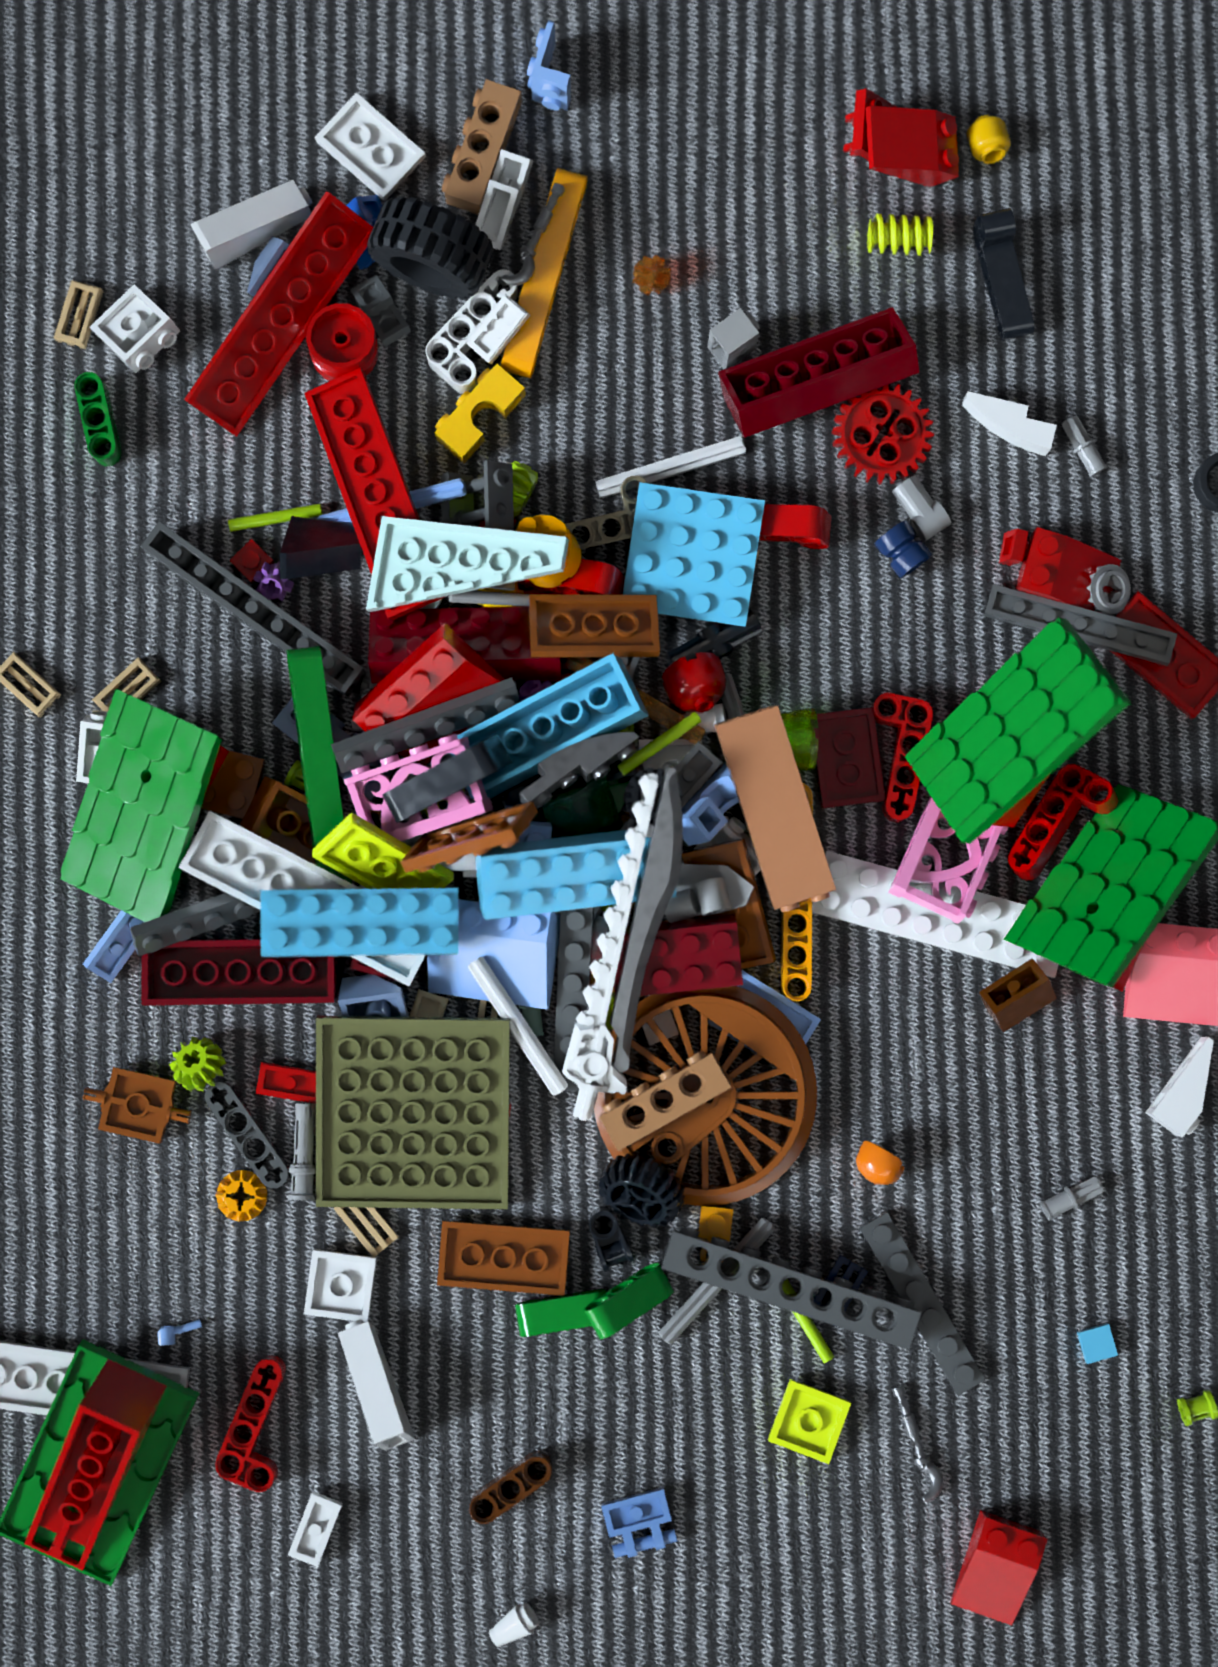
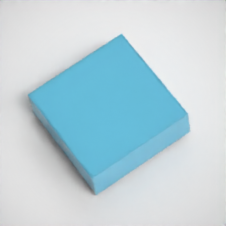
(1097, 1343)

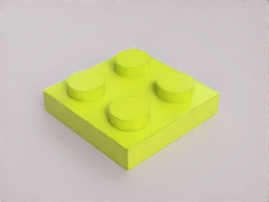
(809, 1421)

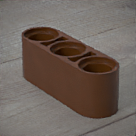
(502, 1501)

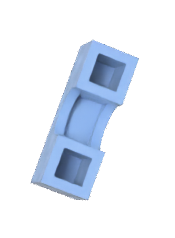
(704, 811)

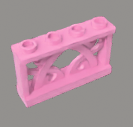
(459, 804)
(915, 871)

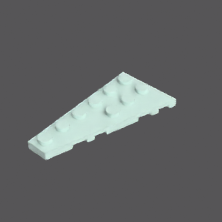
(439, 560)

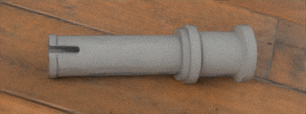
(302, 1167)

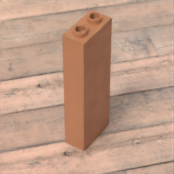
(775, 808)

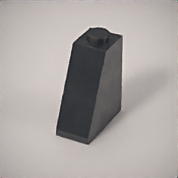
(319, 548)

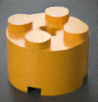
(553, 526)

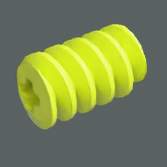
(900, 234)

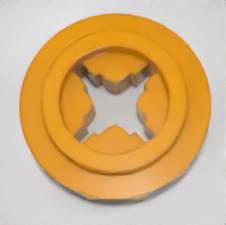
(252, 1185)

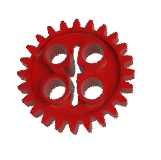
(905, 447)

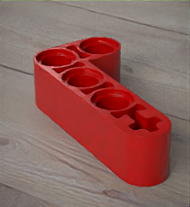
(796, 523)
(590, 579)
(906, 729)
(1057, 824)
(255, 1419)

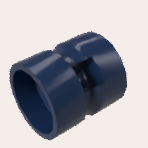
(904, 550)

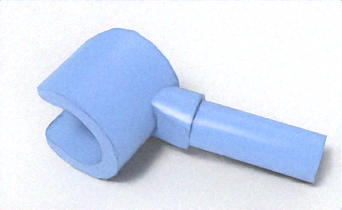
(167, 1333)

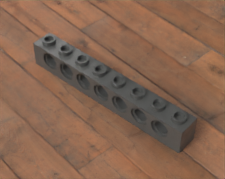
(248, 605)
(897, 1331)

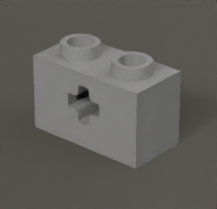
(733, 338)

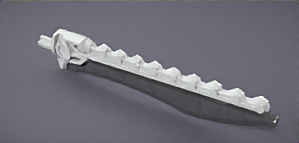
(591, 1042)

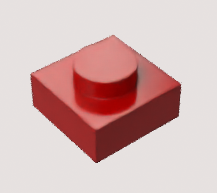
(1014, 547)
(250, 560)

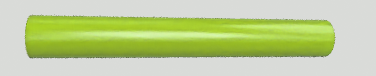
(274, 517)
(659, 743)
(810, 1329)

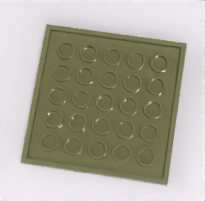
(412, 1112)

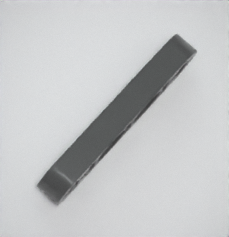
(250, 1132)

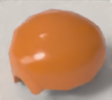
(878, 1164)

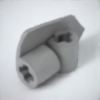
(707, 892)

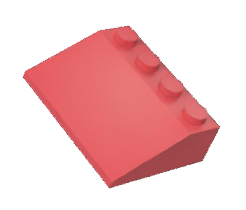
(1175, 976)

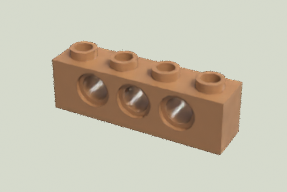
(492, 99)
(625, 1132)

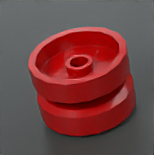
(341, 341)

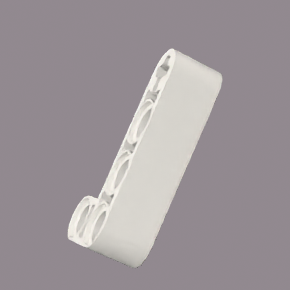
(467, 318)

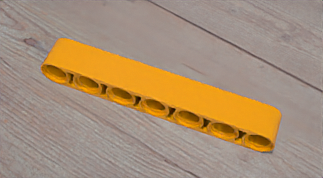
(540, 290)
(802, 940)

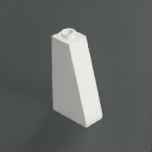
(251, 222)
(375, 1386)

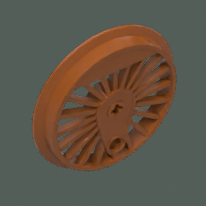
(767, 1033)

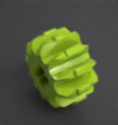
(523, 485)
(197, 1064)

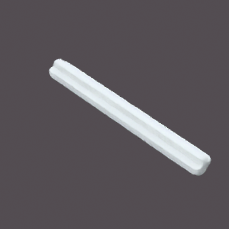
(673, 466)
(518, 1026)

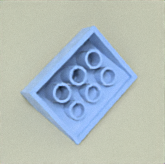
(516, 949)

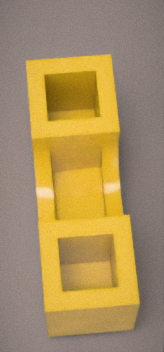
(494, 391)

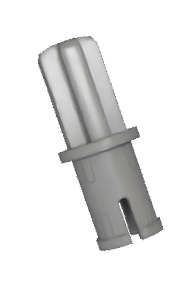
(1083, 445)
(1071, 1197)

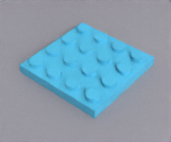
(694, 552)

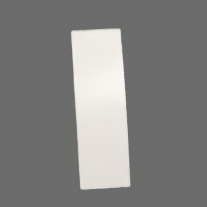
(503, 196)
(1010, 422)

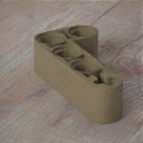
(623, 517)

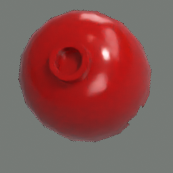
(695, 683)

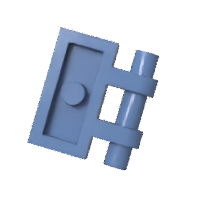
(636, 1513)

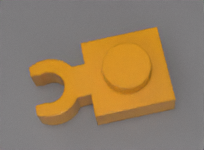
(714, 1222)

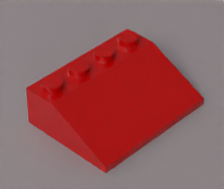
(429, 676)

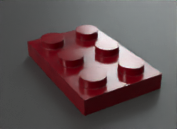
(848, 759)

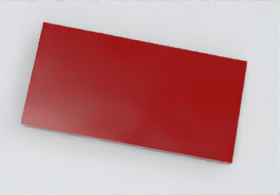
(1192, 670)

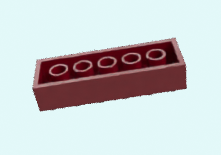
(819, 372)
(495, 633)
(234, 975)

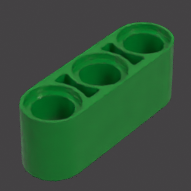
(89, 407)
(629, 1300)
(555, 1313)

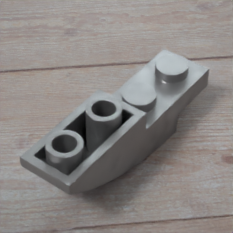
(588, 758)

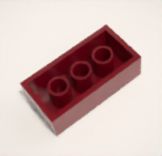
(691, 956)

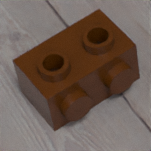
(1017, 995)

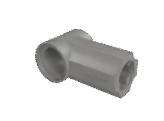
(925, 514)

